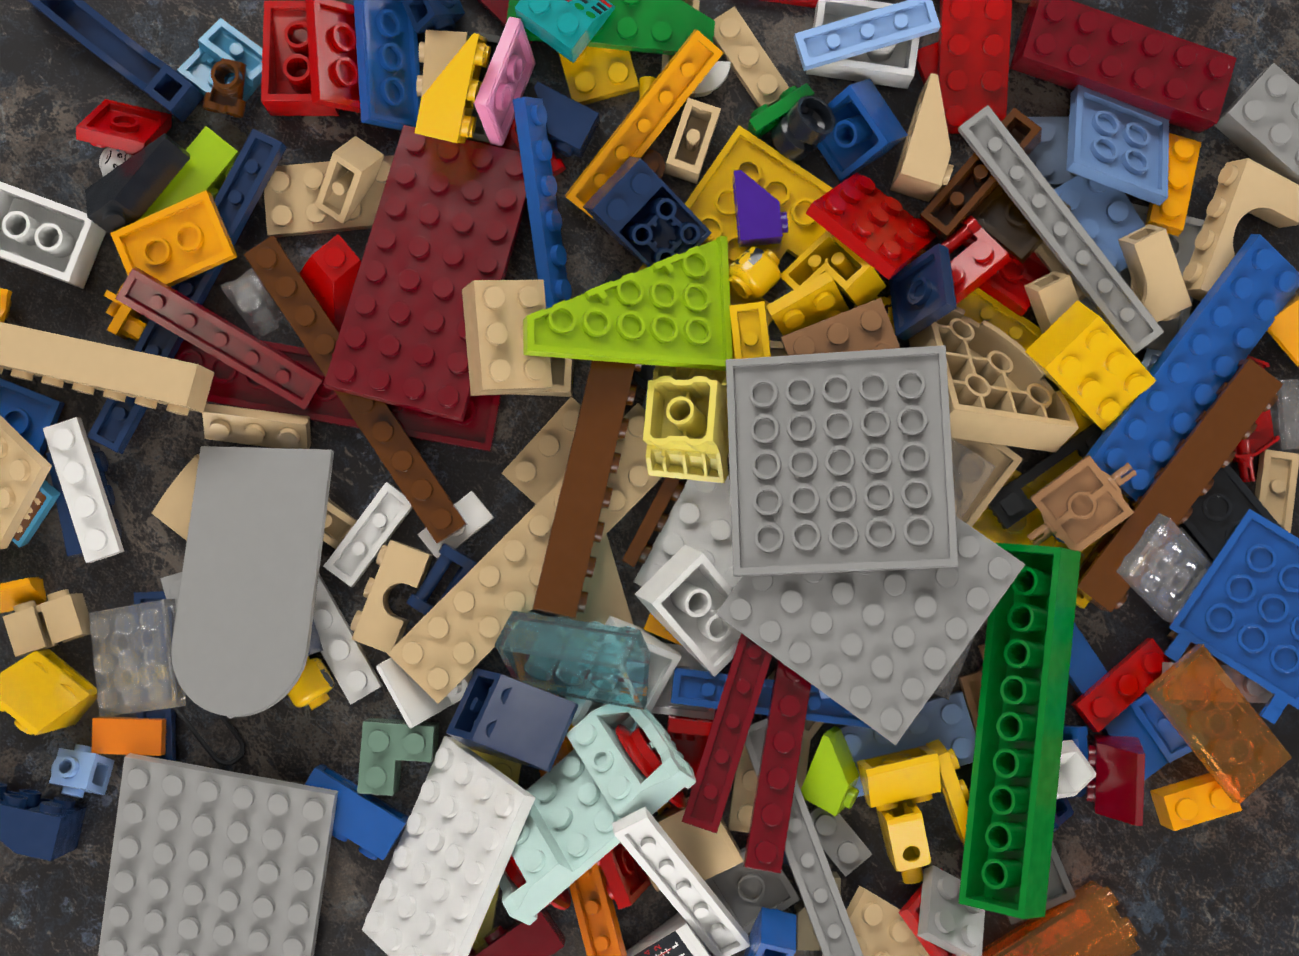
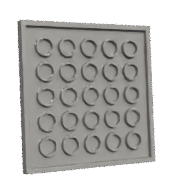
(841, 462)
(876, 636)
(215, 863)

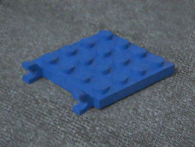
(1250, 610)

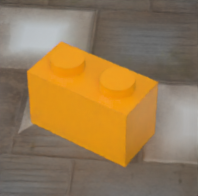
(1192, 802)

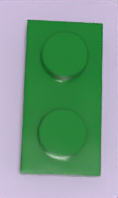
(766, 117)

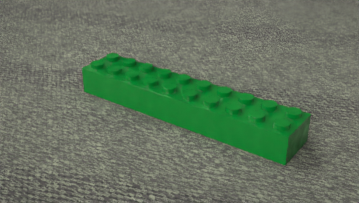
(1020, 736)

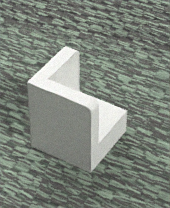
(1074, 770)

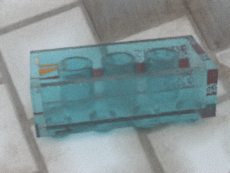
(577, 658)

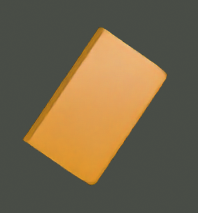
(21, 591)

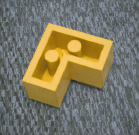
(850, 272)

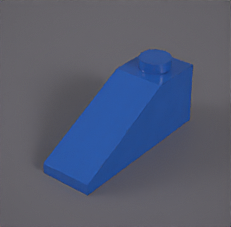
(773, 934)

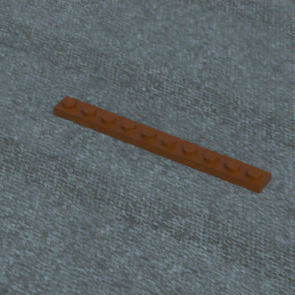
(371, 416)

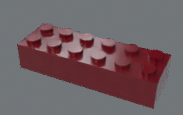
(1125, 61)

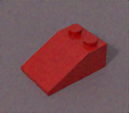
(286, 62)

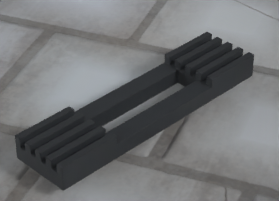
(1012, 503)

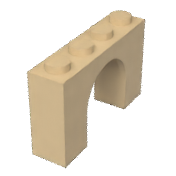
(1241, 189)
(1153, 276)

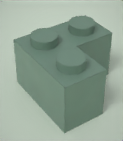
(386, 745)

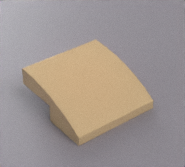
(176, 503)

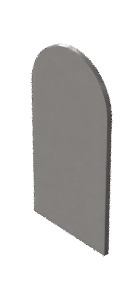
(250, 576)

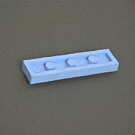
(866, 32)

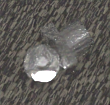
(253, 303)

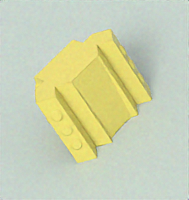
(687, 424)

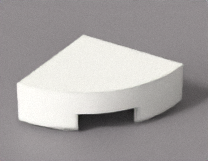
(713, 79)

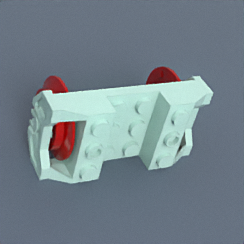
(581, 797)

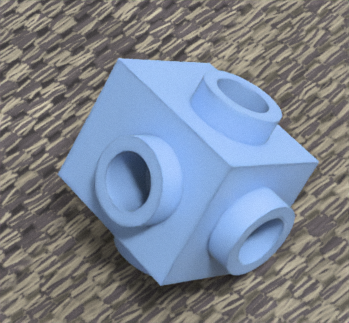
(81, 771)

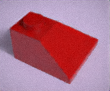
(332, 276)

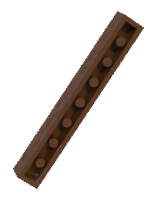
(1182, 479)
(585, 488)

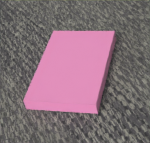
(505, 81)

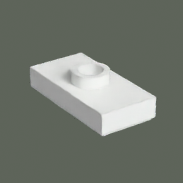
(474, 514)

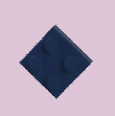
(922, 292)

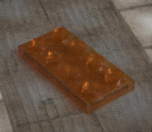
(1218, 723)

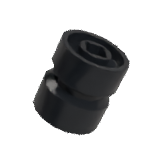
(803, 128)

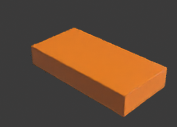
(128, 736)

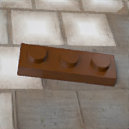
(653, 521)

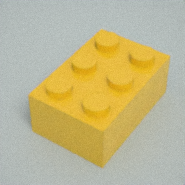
(1090, 365)

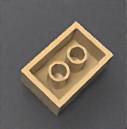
(495, 337)

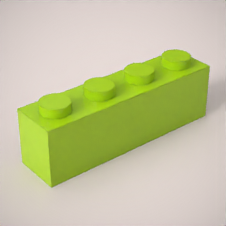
(206, 170)

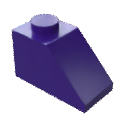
(756, 213)

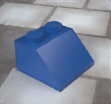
(862, 129)

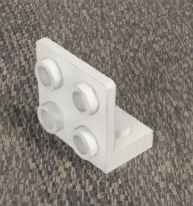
(411, 698)

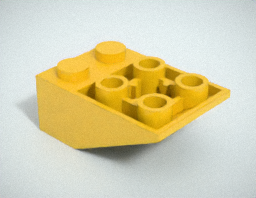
(449, 101)
(44, 693)

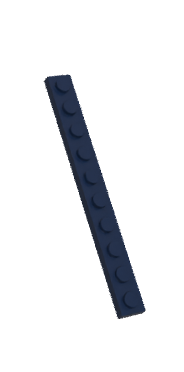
(235, 205)

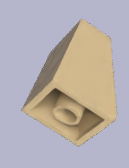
(705, 850)

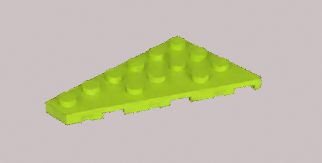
(657, 316)

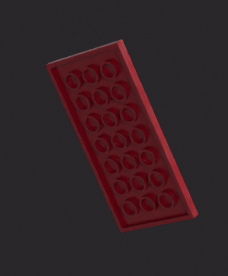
(438, 227)

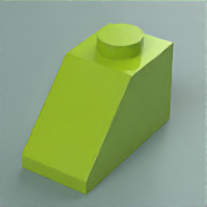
(832, 775)

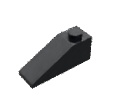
(135, 184)

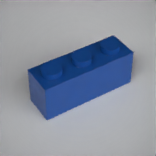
(360, 816)

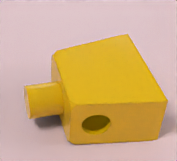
(905, 840)

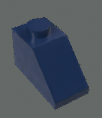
(568, 121)

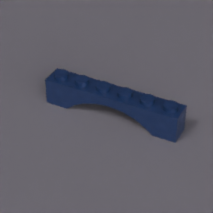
(123, 55)

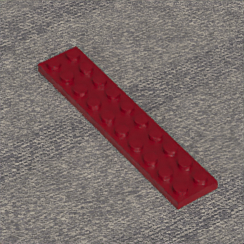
(238, 390)

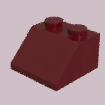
(1119, 778)

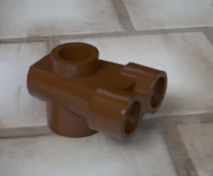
(227, 97)

